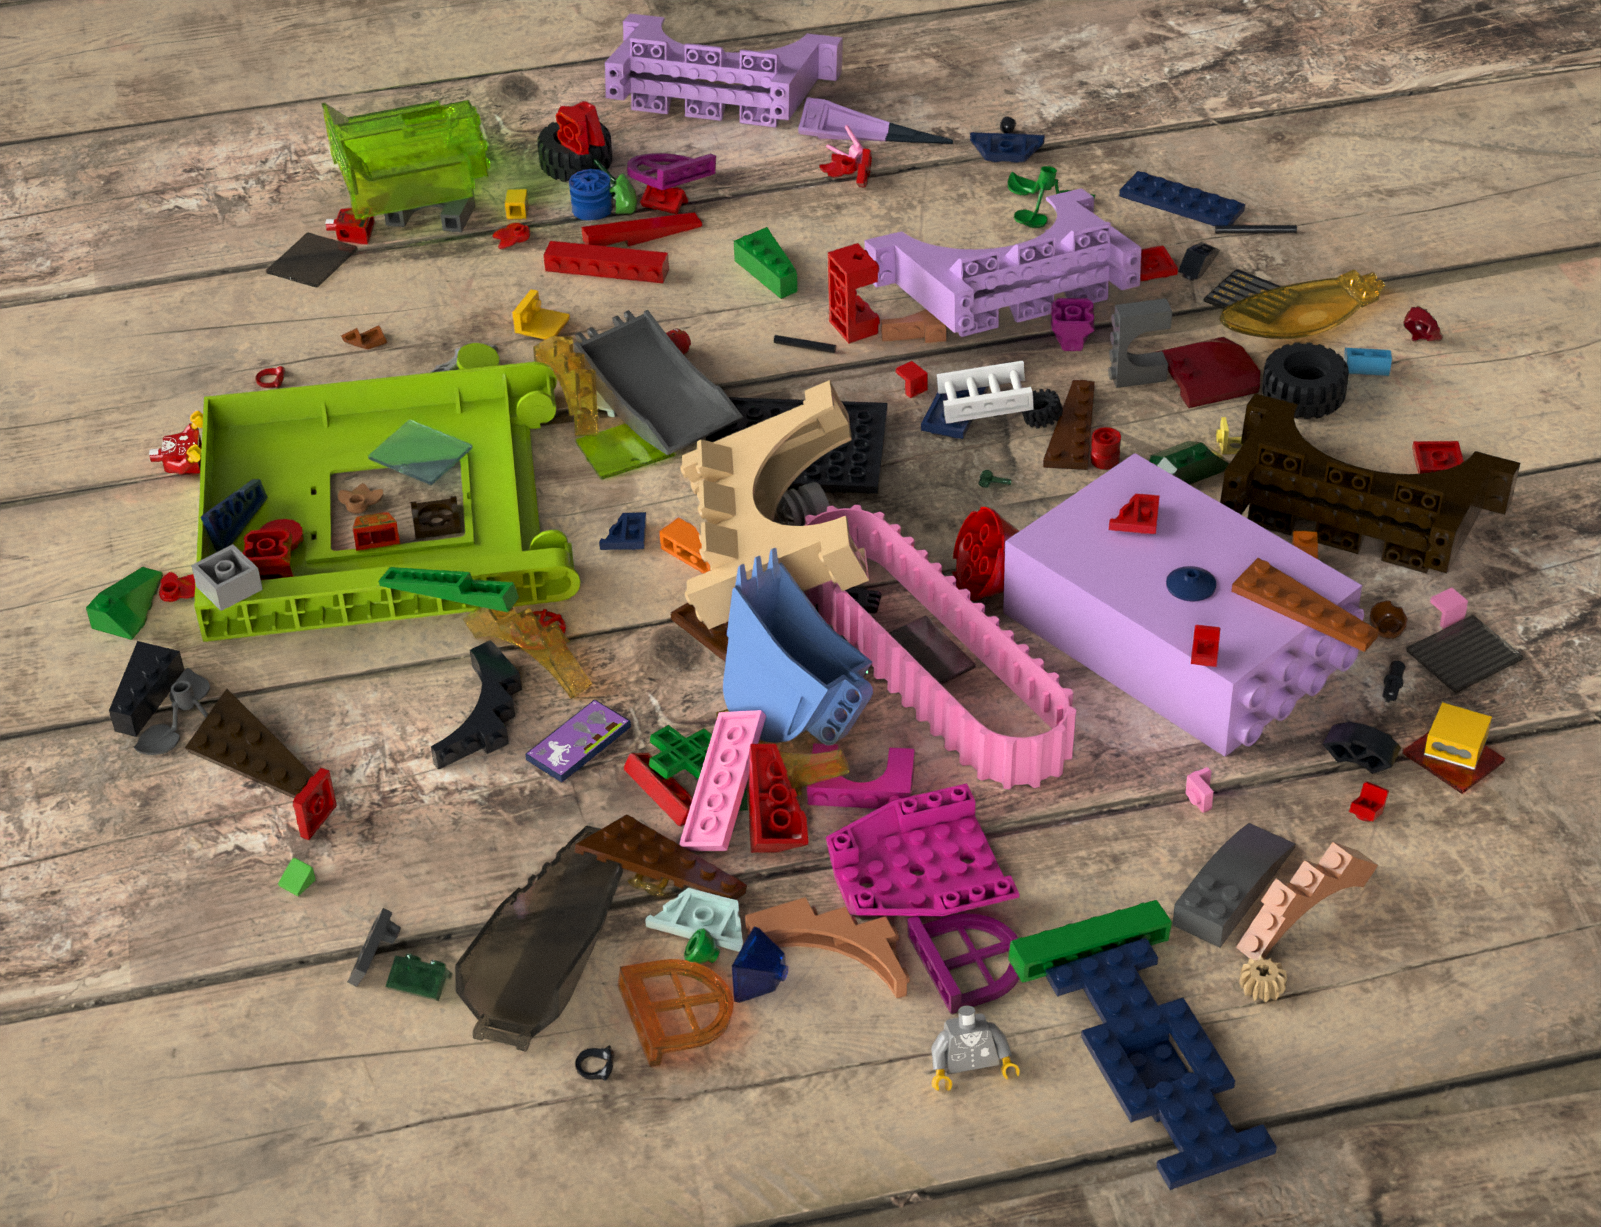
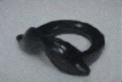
(602, 1053)

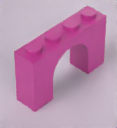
(892, 785)

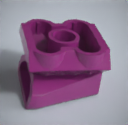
(1072, 322)

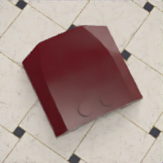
(1212, 371)

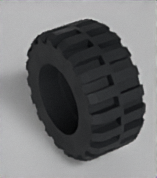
(562, 162)
(1307, 377)

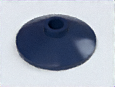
(1191, 583)

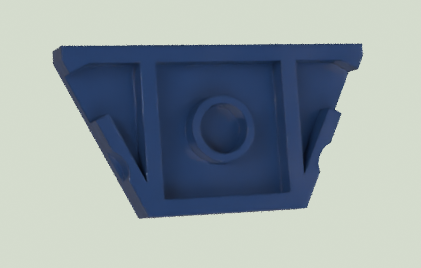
(1006, 147)

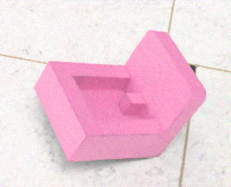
(1199, 789)

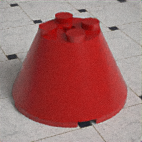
(981, 553)

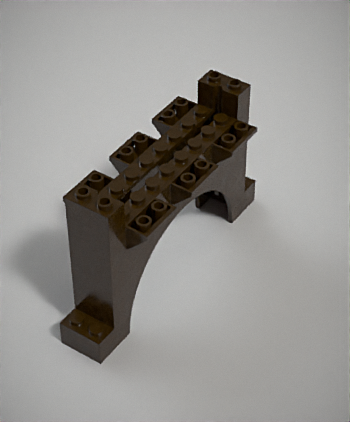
(1415, 514)

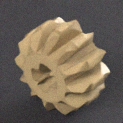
(1263, 979)

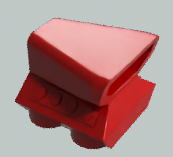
(579, 127)
(269, 552)

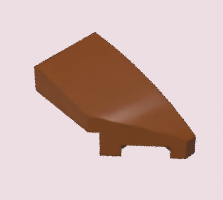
(367, 340)

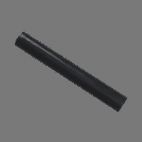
(805, 344)

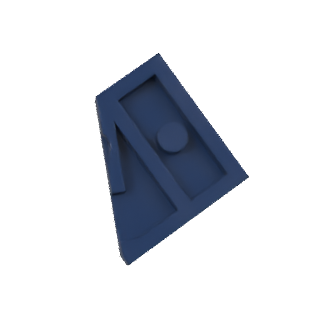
(626, 533)

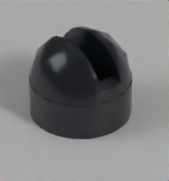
(1007, 124)

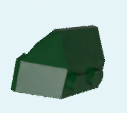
(1190, 461)

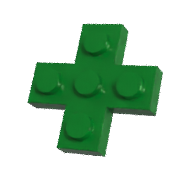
(679, 752)

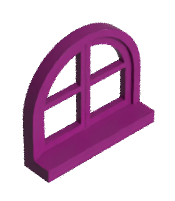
(678, 172)
(938, 970)

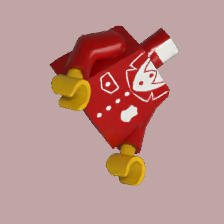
(183, 450)

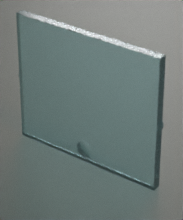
(420, 452)

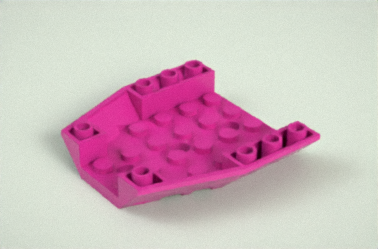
(922, 835)

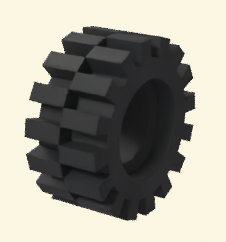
(1050, 410)

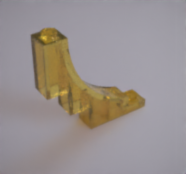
(576, 381)

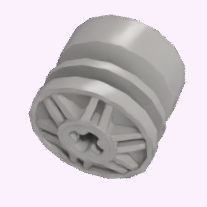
(798, 504)

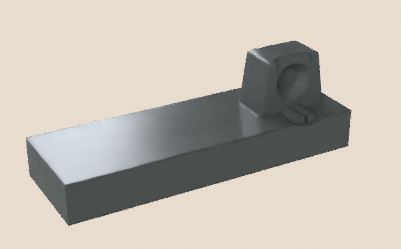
(383, 930)

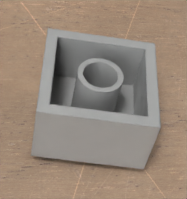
(227, 577)

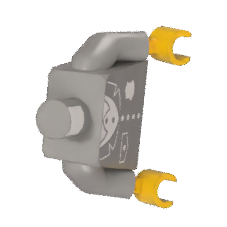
(969, 1045)

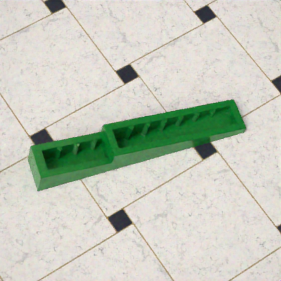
(452, 586)

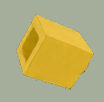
(516, 204)

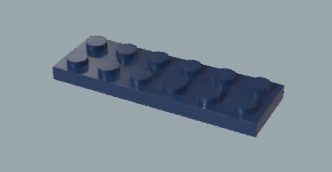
(1181, 199)

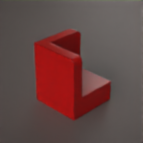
(915, 378)

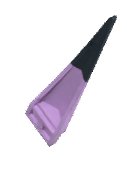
(829, 121)

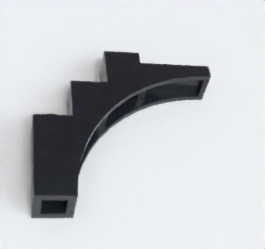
(485, 725)

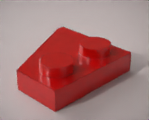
(1138, 515)

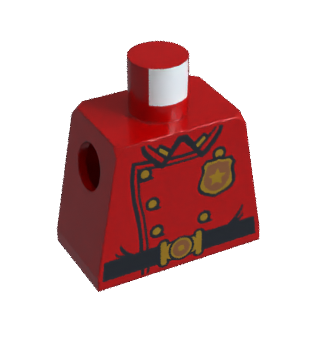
(349, 229)
(375, 531)

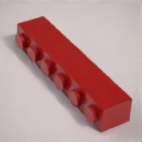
(606, 261)

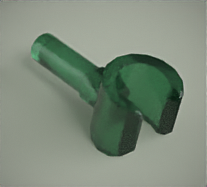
(987, 477)

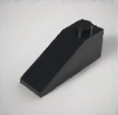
(1197, 260)

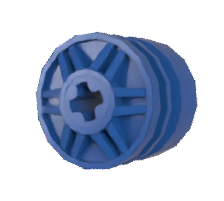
(590, 194)

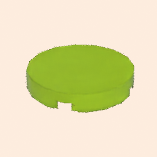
(476, 356)

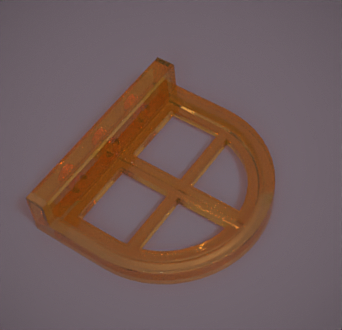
(643, 1011)

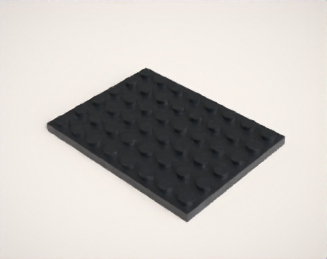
(845, 469)

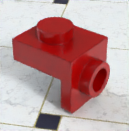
(1205, 645)
(1370, 802)

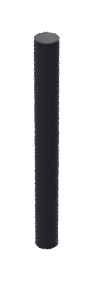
(1224, 229)

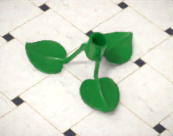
(1024, 186)

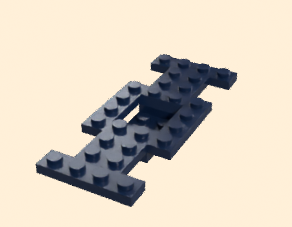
(1147, 1071)

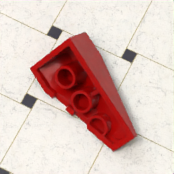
(774, 811)

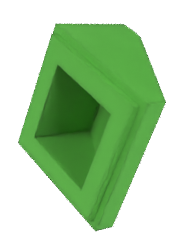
(297, 877)

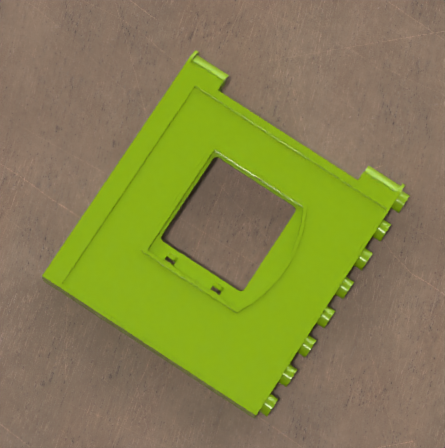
(310, 432)

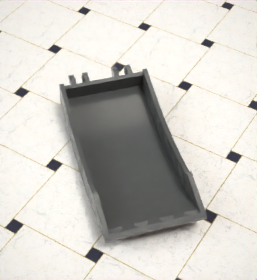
(654, 384)

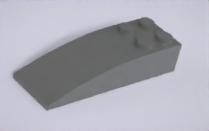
(1230, 884)

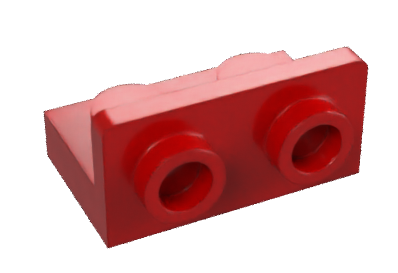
(664, 200)

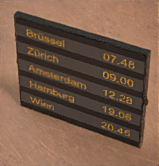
(1237, 287)

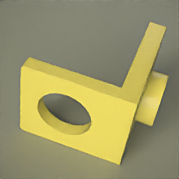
(1224, 440)

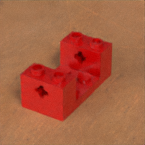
(848, 312)

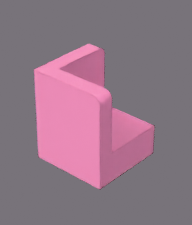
(1451, 605)

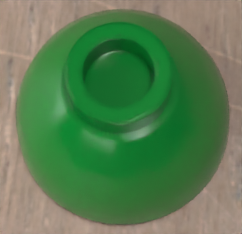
(701, 948)

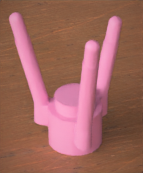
(855, 150)

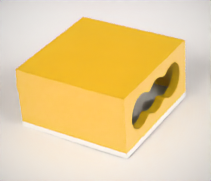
(1458, 735)

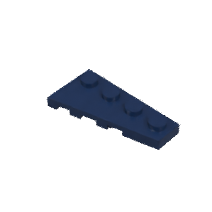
(232, 514)

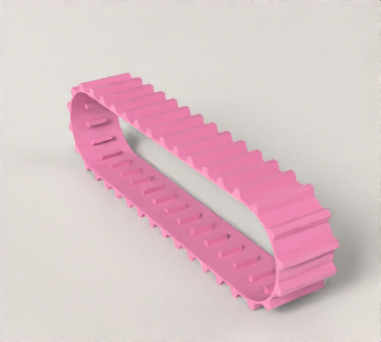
(991, 754)

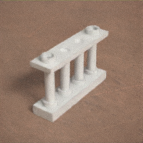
(987, 404)

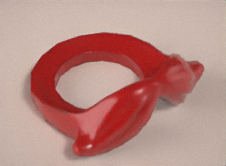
(279, 372)

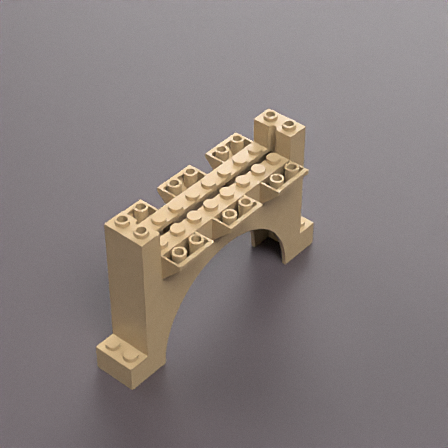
(738, 495)

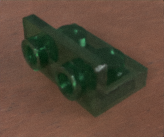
(418, 977)

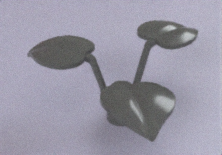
(184, 695)

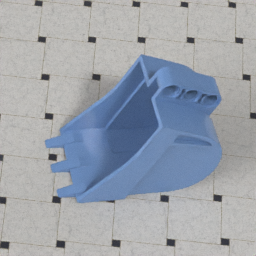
(790, 660)

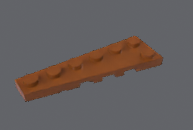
(1294, 600)

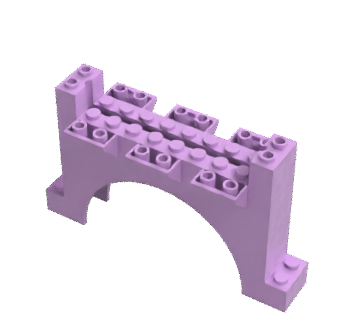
(772, 80)
(972, 284)

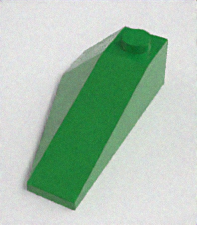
(124, 605)

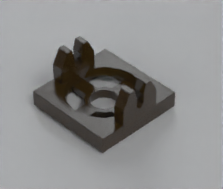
(436, 529)

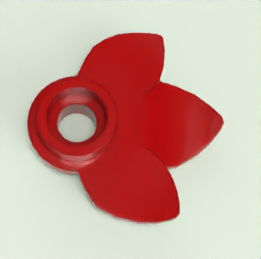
(840, 165)
(512, 234)
(174, 588)

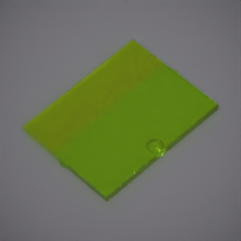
(618, 451)

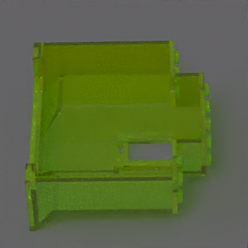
(407, 155)

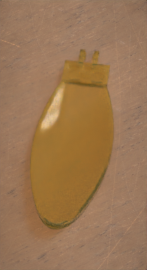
(1302, 307)

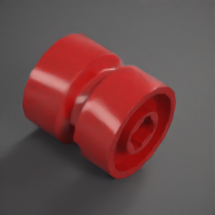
(1105, 448)

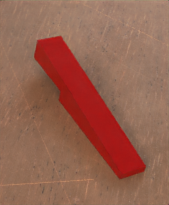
(640, 230)

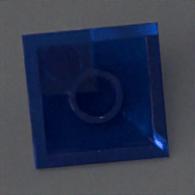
(758, 967)

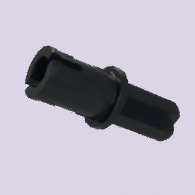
(1393, 681)

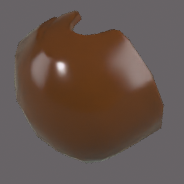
(1388, 619)

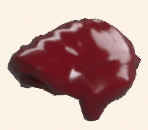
(1422, 325)

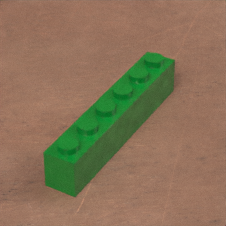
(1050, 948)

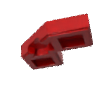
(864, 168)

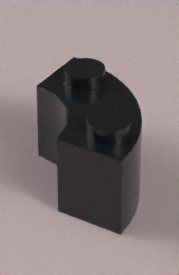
(1362, 746)

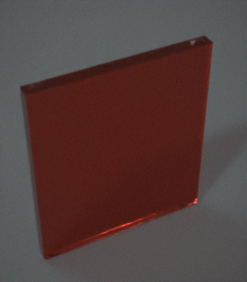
(1454, 775)

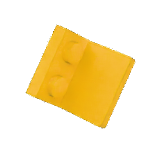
(536, 321)

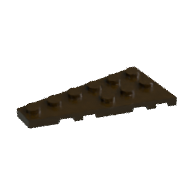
(245, 746)

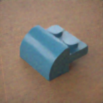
(1368, 361)

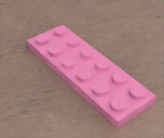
(722, 781)

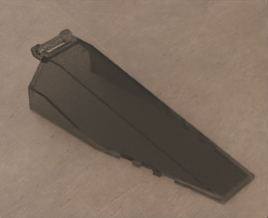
(537, 946)

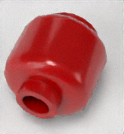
(680, 339)

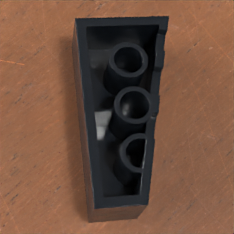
(144, 686)

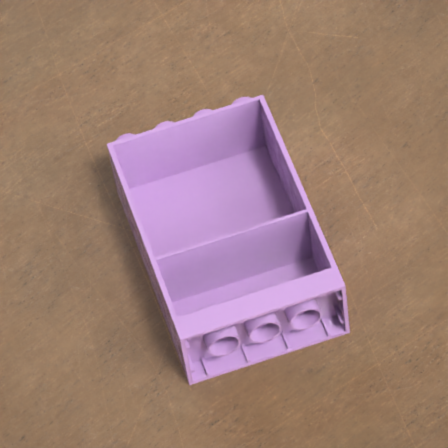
(1110, 609)

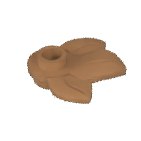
(359, 498)

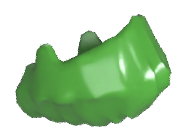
(624, 195)

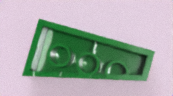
(766, 262)

